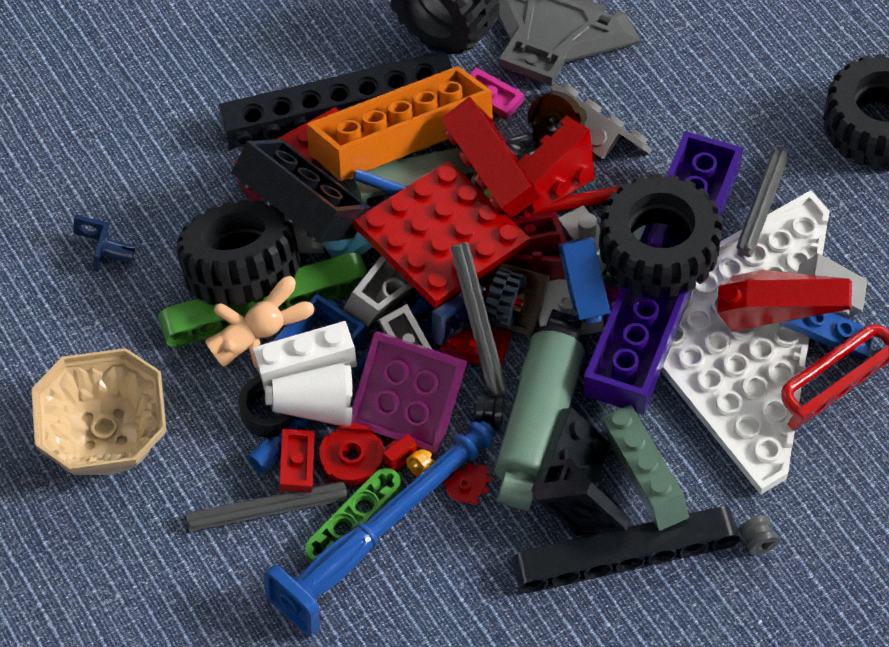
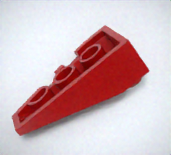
(778, 297)

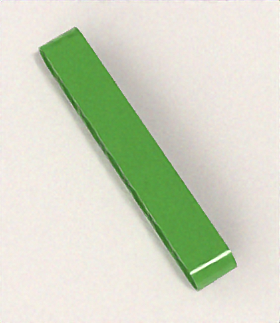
(198, 321)

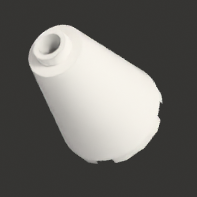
(314, 394)

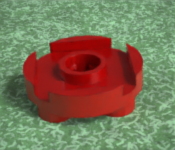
(340, 442)

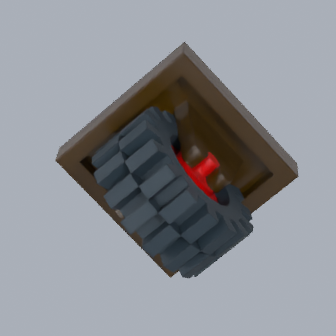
(514, 297)

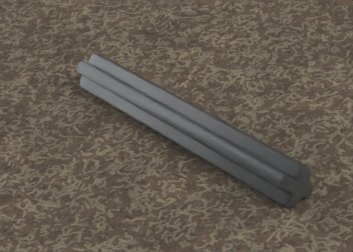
(762, 203)
(478, 319)
(265, 506)

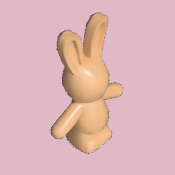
(261, 321)

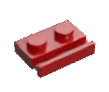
(464, 346)

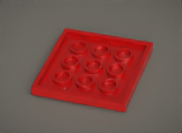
(431, 216)

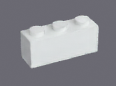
(305, 352)

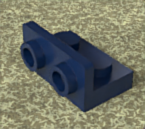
(448, 319)

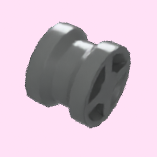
(759, 535)

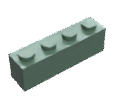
(408, 171)
(645, 467)

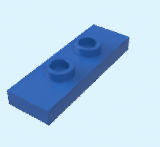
(830, 330)

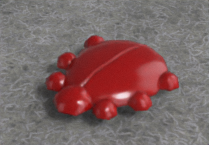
(468, 483)

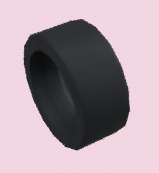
(254, 424)

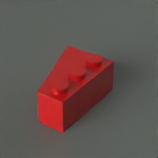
(559, 164)

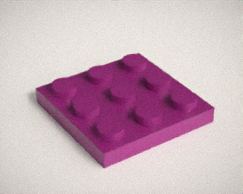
(407, 391)

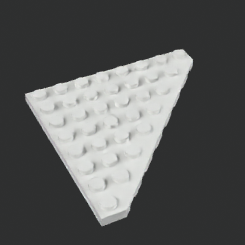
(739, 375)

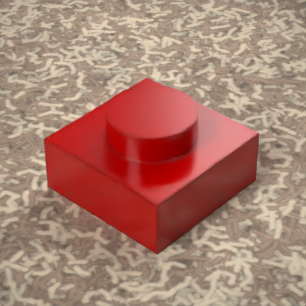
(398, 451)

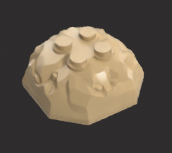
(98, 412)

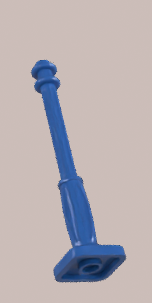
(298, 595)

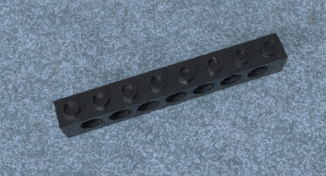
(283, 110)

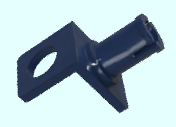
(105, 246)

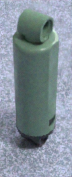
(543, 390)

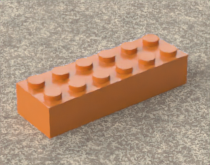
(392, 123)

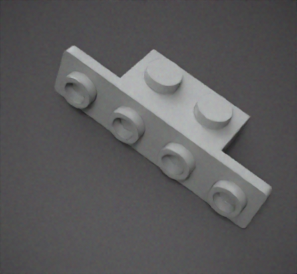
(604, 131)

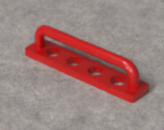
(804, 413)

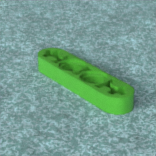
(348, 513)

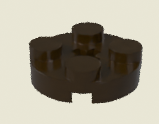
(554, 105)

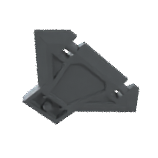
(557, 32)

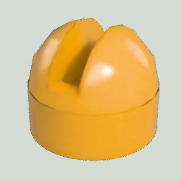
(419, 461)

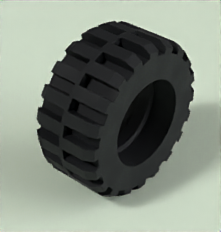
(447, 23)
(848, 127)
(668, 203)
(237, 252)

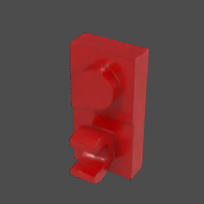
(296, 461)

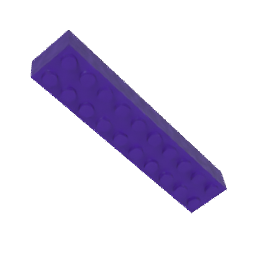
(643, 326)

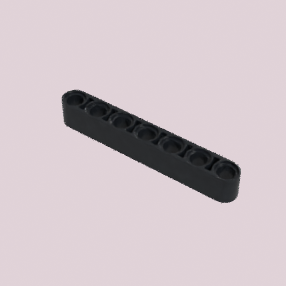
(623, 550)

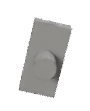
(580, 224)

